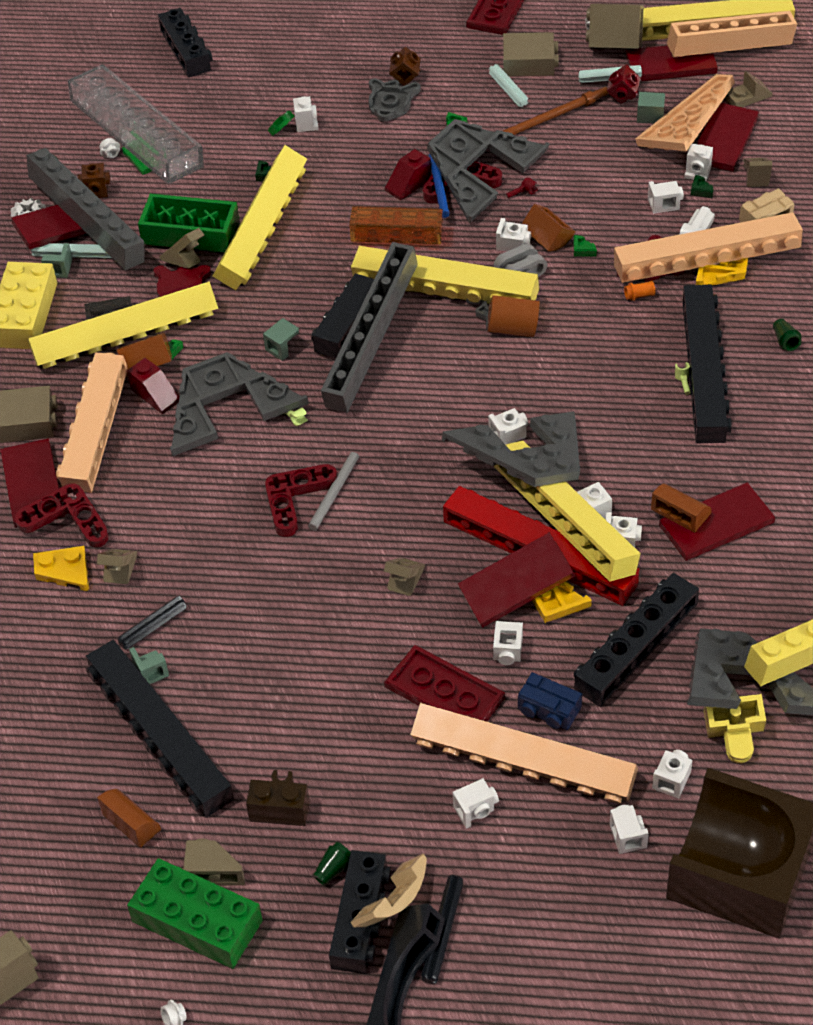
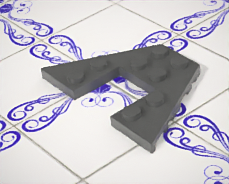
(464, 143)
(219, 379)
(535, 466)
(727, 652)

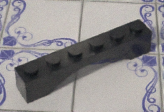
(412, 941)

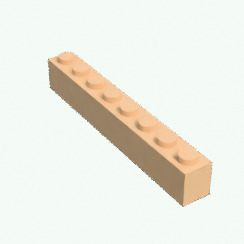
(707, 247)
(524, 752)

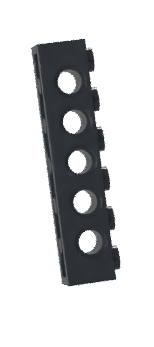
(667, 608)

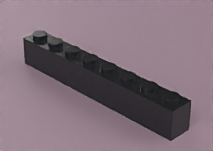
(705, 367)
(160, 729)

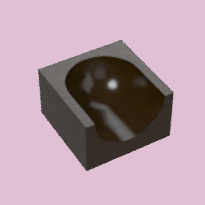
(743, 853)

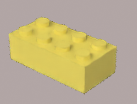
(25, 302)

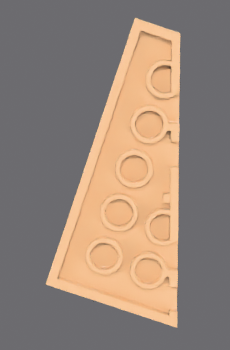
(686, 120)

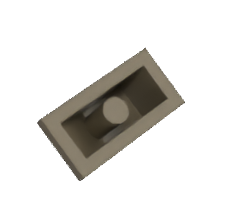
(212, 863)

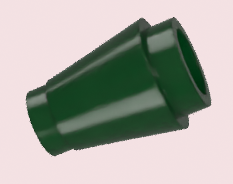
(787, 335)
(332, 863)

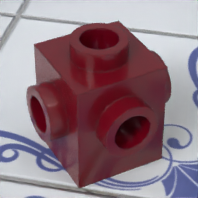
(623, 84)

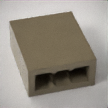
(615, 25)
(530, 54)
(27, 414)
(16, 965)

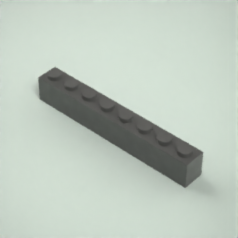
(86, 209)
(369, 327)

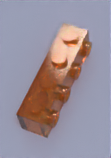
(396, 225)

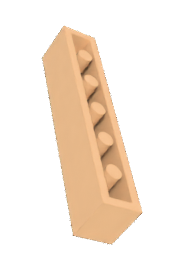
(731, 33)
(92, 421)

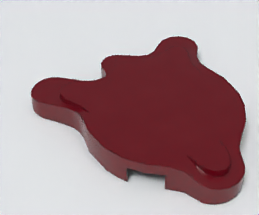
(180, 279)

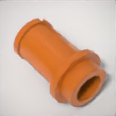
(639, 290)

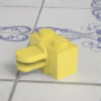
(737, 726)

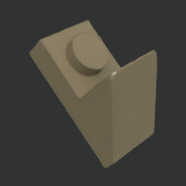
(749, 92)
(757, 171)
(182, 251)
(117, 565)
(403, 575)

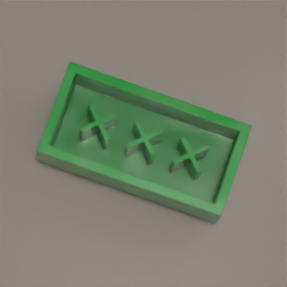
(172, 217)
(195, 913)

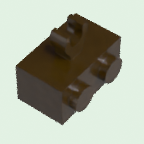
(278, 801)

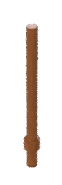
(586, 99)

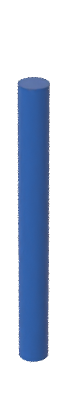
(439, 187)

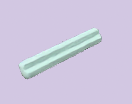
(603, 74)
(508, 85)

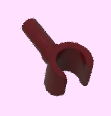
(527, 185)

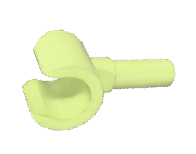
(683, 375)
(297, 417)

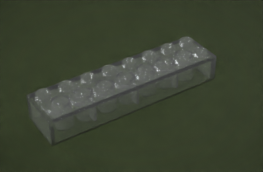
(136, 124)

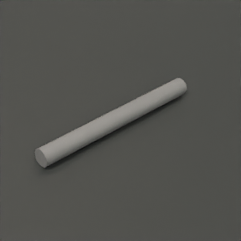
(333, 491)

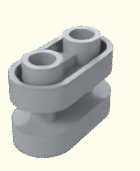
(522, 259)

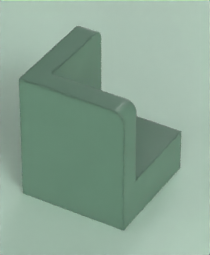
(650, 107)
(60, 262)
(277, 337)
(150, 665)

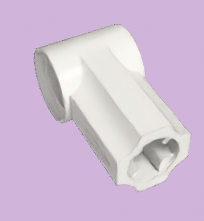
(701, 220)

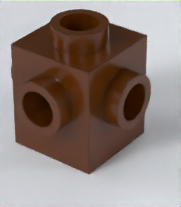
(404, 65)
(95, 178)

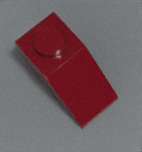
(409, 174)
(152, 385)

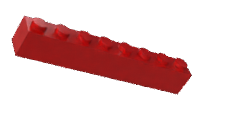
(512, 531)

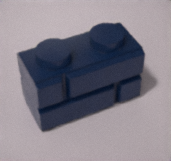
(549, 701)

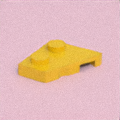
(722, 272)
(62, 567)
(560, 602)

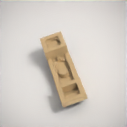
(408, 881)

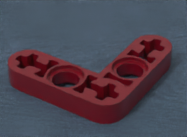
(488, 174)
(284, 493)
(70, 506)

